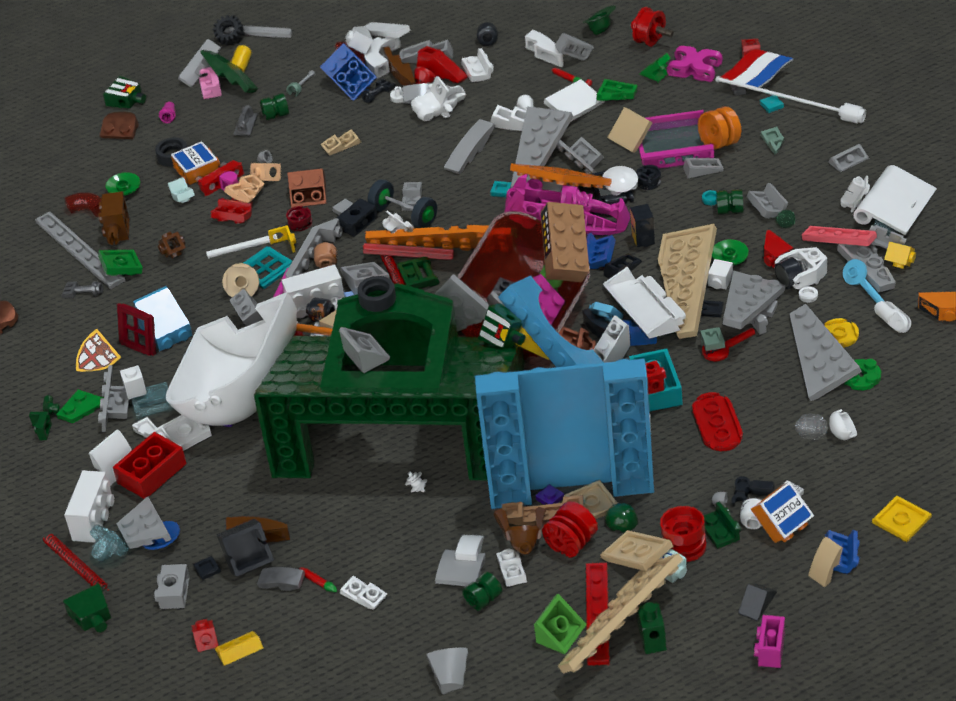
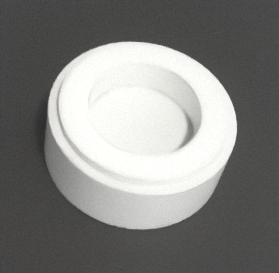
(808, 294)

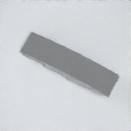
(469, 145)

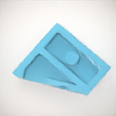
(605, 311)

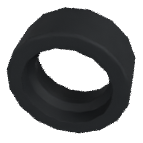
(166, 145)
(379, 303)

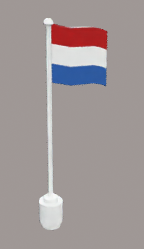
(761, 66)

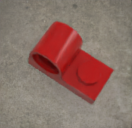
(749, 45)

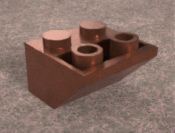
(307, 187)

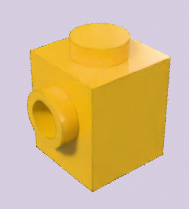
(900, 255)

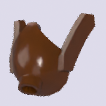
(521, 537)

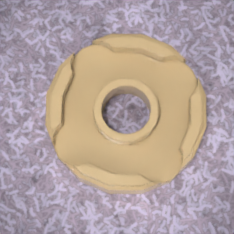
(236, 271)

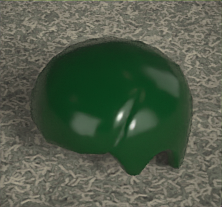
(621, 517)

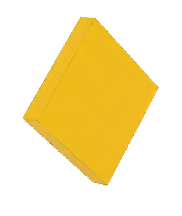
(901, 518)

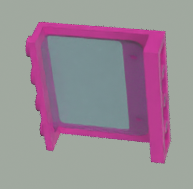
(673, 140)

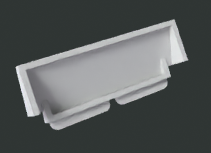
(645, 303)

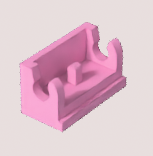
(210, 83)

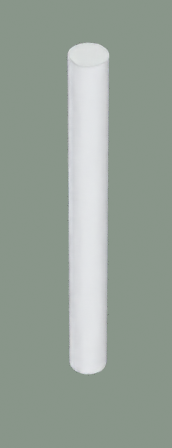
(236, 247)

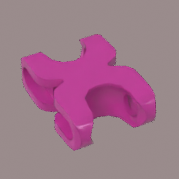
(694, 63)

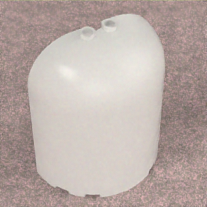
(228, 364)

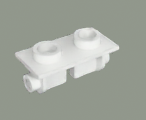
(859, 188)
(396, 222)

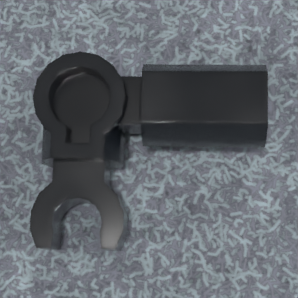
(744, 486)

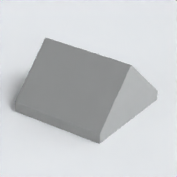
(362, 349)

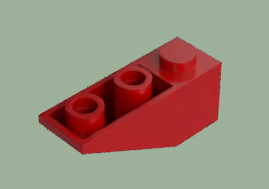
(440, 64)

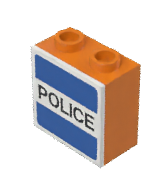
(195, 162)
(782, 513)

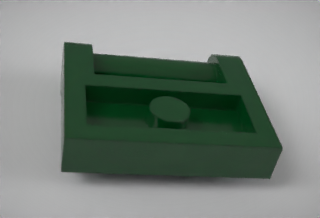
(412, 276)

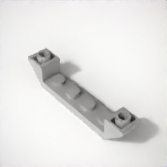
(323, 232)

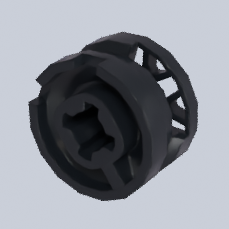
(648, 176)

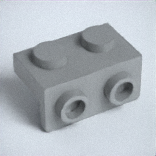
(768, 202)

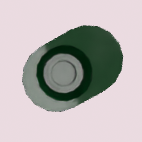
(600, 21)

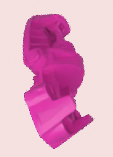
(525, 195)

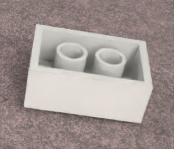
(314, 284)
(89, 505)

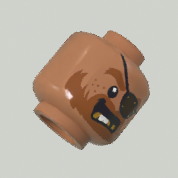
(325, 255)

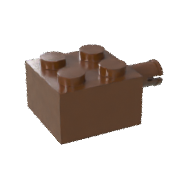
(114, 217)

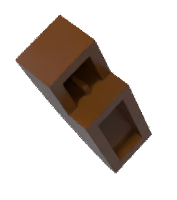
(273, 529)

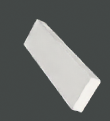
(387, 30)

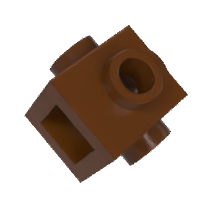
(177, 242)

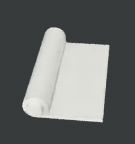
(895, 200)

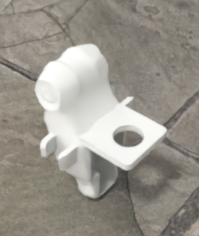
(437, 100)

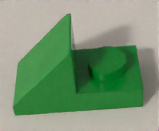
(656, 70)

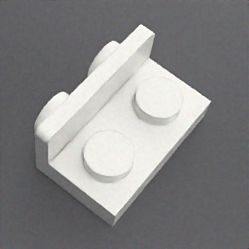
(477, 67)

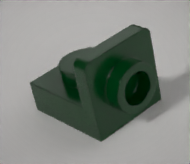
(41, 423)

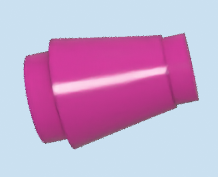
(168, 109)

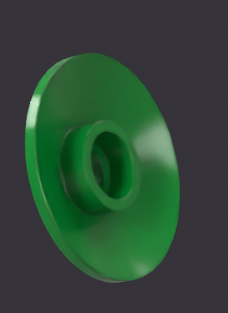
(123, 182)
(730, 251)

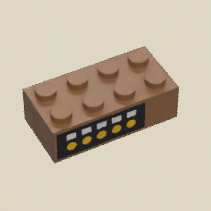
(564, 242)

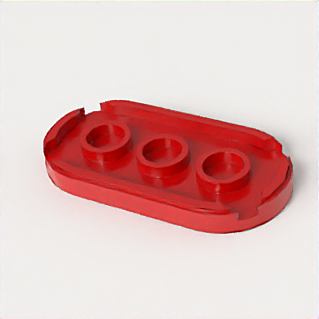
(717, 421)

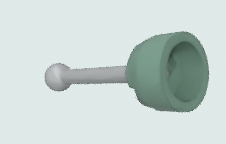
(296, 87)

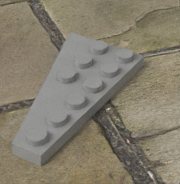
(540, 136)
(749, 297)
(467, 304)

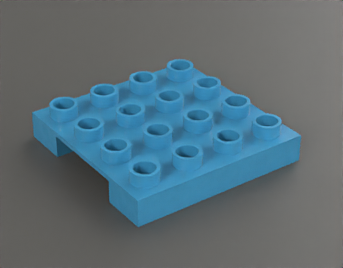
(566, 429)

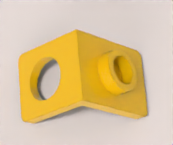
(286, 236)

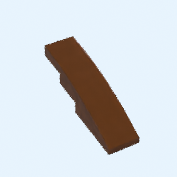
(400, 71)

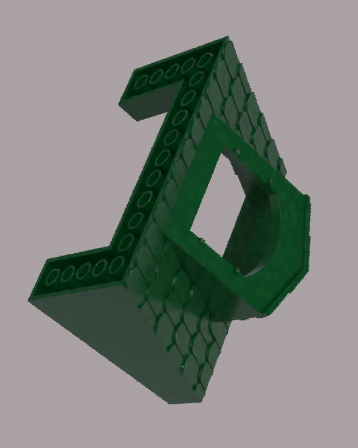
(417, 330)

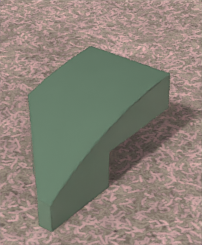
(773, 139)

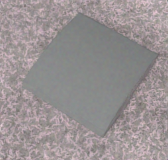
(458, 571)

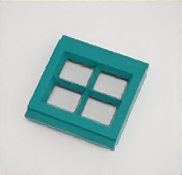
(274, 274)

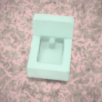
(180, 191)

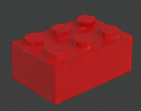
(149, 465)

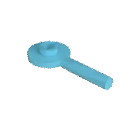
(855, 274)

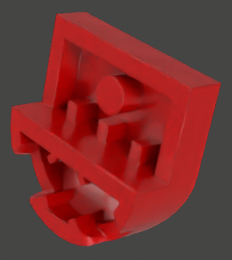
(232, 210)

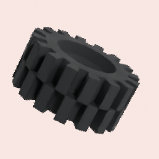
(225, 23)

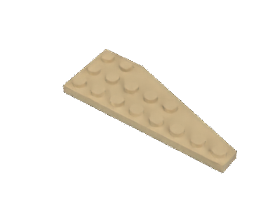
(685, 270)
(634, 592)

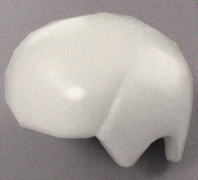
(842, 425)

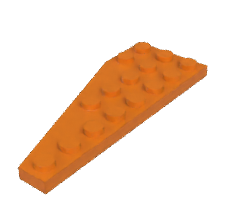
(431, 237)

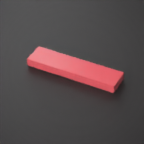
(839, 235)

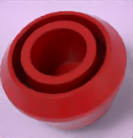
(423, 75)

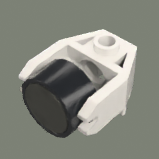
(801, 267)

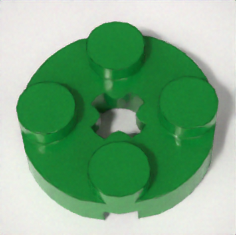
(871, 376)

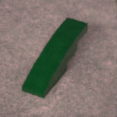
(227, 69)

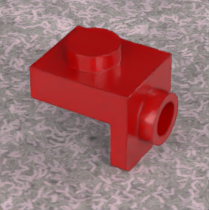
(204, 635)

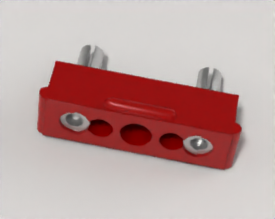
(211, 182)

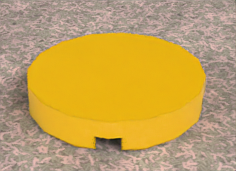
(843, 331)

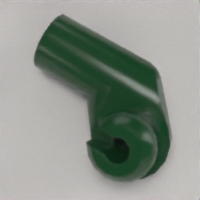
(48, 405)

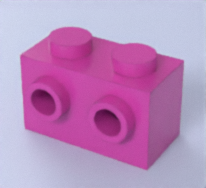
(771, 641)

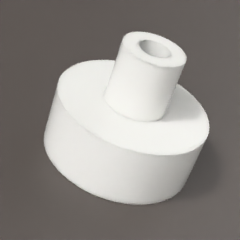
(396, 95)

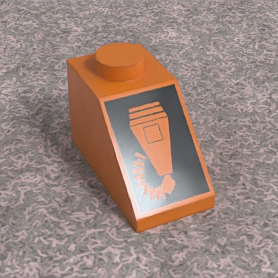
(938, 304)

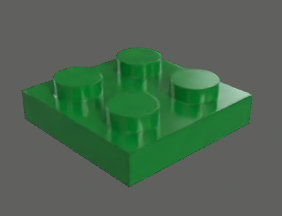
(120, 262)

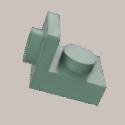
(712, 339)

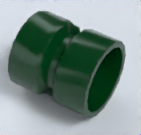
(274, 106)
(729, 201)
(483, 590)

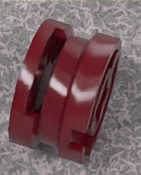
(299, 217)

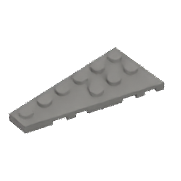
(821, 355)

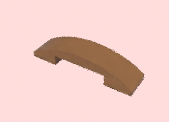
(521, 515)

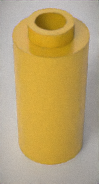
(241, 57)

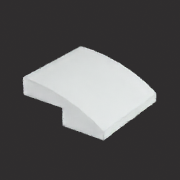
(110, 453)

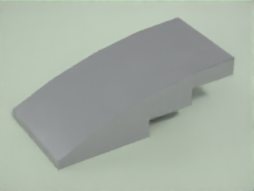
(357, 273)

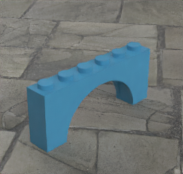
(523, 301)

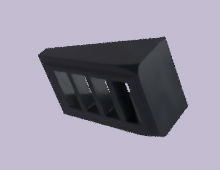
(616, 266)

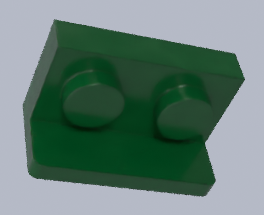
(721, 527)

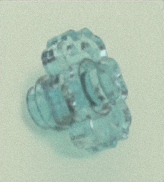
(106, 543)

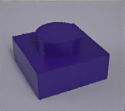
(549, 495)

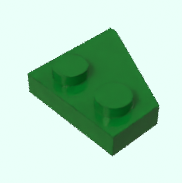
(616, 90)
(78, 406)

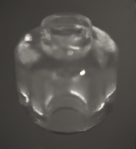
(811, 426)

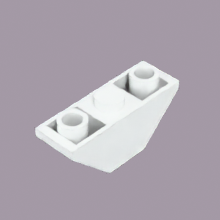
(614, 341)

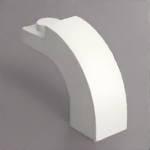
(375, 55)

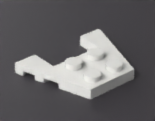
(179, 430)

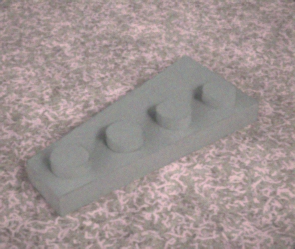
(877, 273)

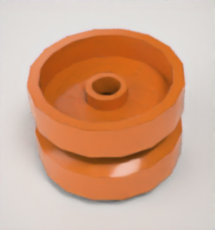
(719, 127)

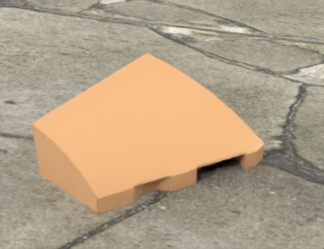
(246, 189)

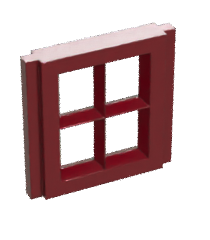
(149, 332)

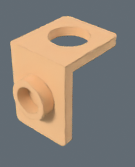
(262, 170)

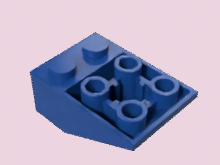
(348, 71)

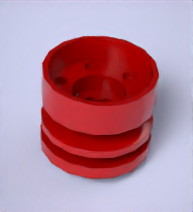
(570, 529)
(686, 531)

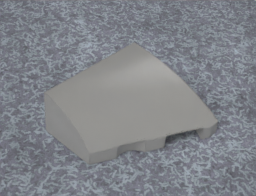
(448, 668)

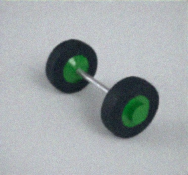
(422, 214)

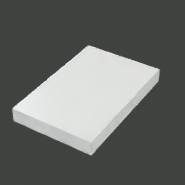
(575, 98)

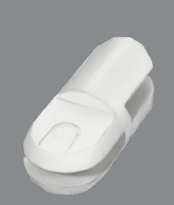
(893, 316)

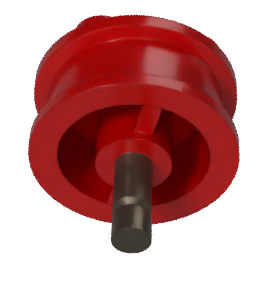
(649, 26)

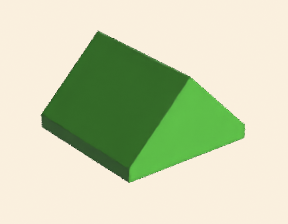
(558, 625)

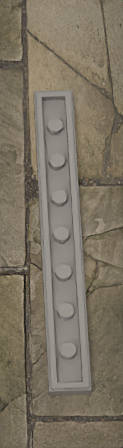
(77, 248)

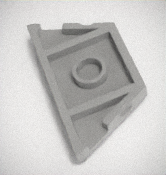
(142, 525)

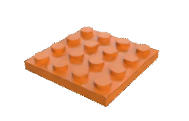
(560, 175)

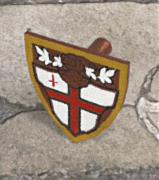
(96, 353)

